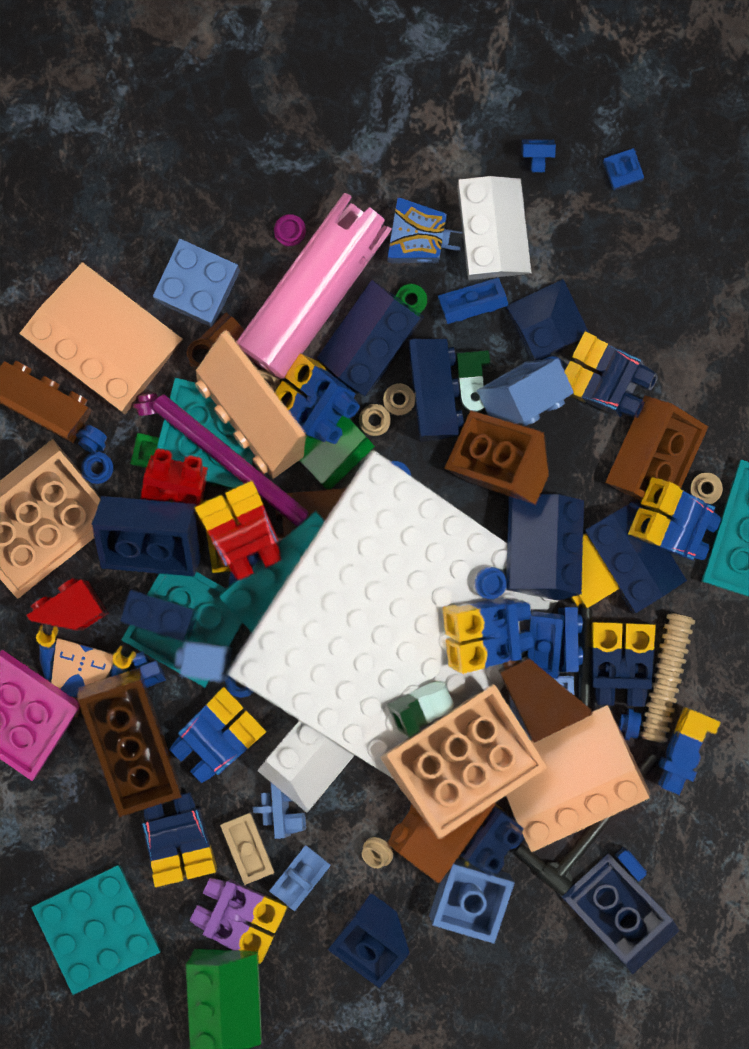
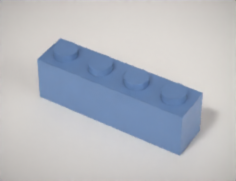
(204, 661)

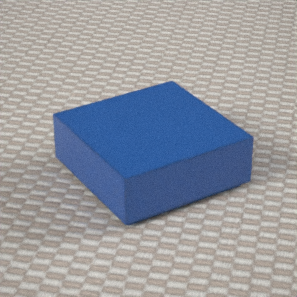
(631, 864)

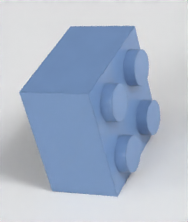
(196, 283)
(526, 391)
(471, 901)

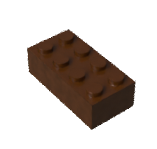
(129, 742)

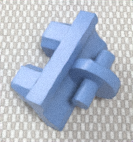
(284, 823)
(300, 878)

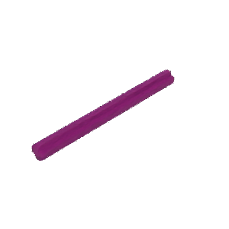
(230, 459)

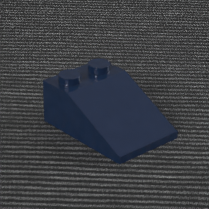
(620, 913)

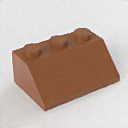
(42, 401)
(656, 446)
(500, 457)
(423, 849)

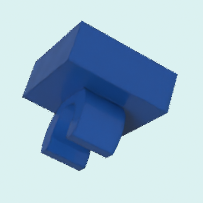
(538, 151)
(623, 169)
(151, 671)

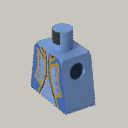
(420, 234)

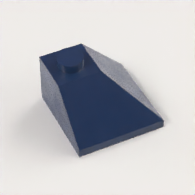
(547, 321)
(372, 941)

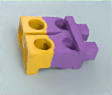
(235, 907)

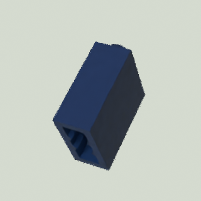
(159, 616)

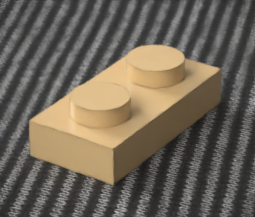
(247, 848)

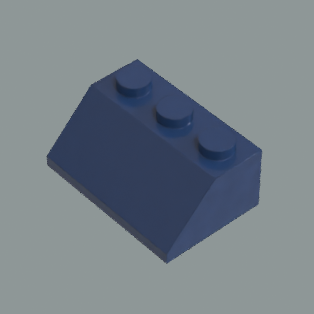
(369, 338)
(435, 389)
(545, 546)
(637, 567)

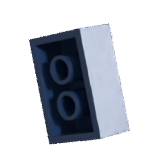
(147, 536)

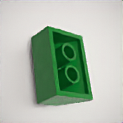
(224, 999)

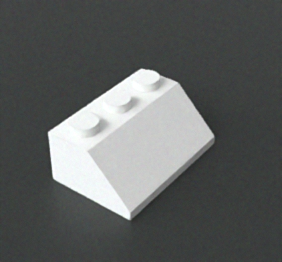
(493, 227)
(305, 764)

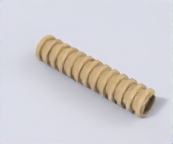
(667, 677)

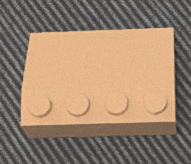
(101, 337)
(250, 407)
(43, 517)
(464, 761)
(584, 782)

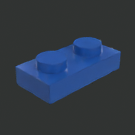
(473, 300)
(548, 639)
(571, 653)

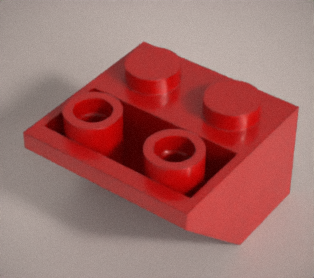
(73, 608)

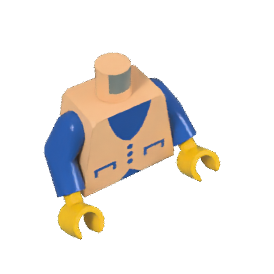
(77, 665)

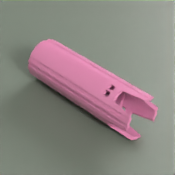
(313, 287)

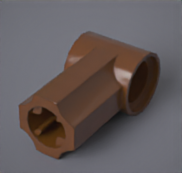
(208, 339)

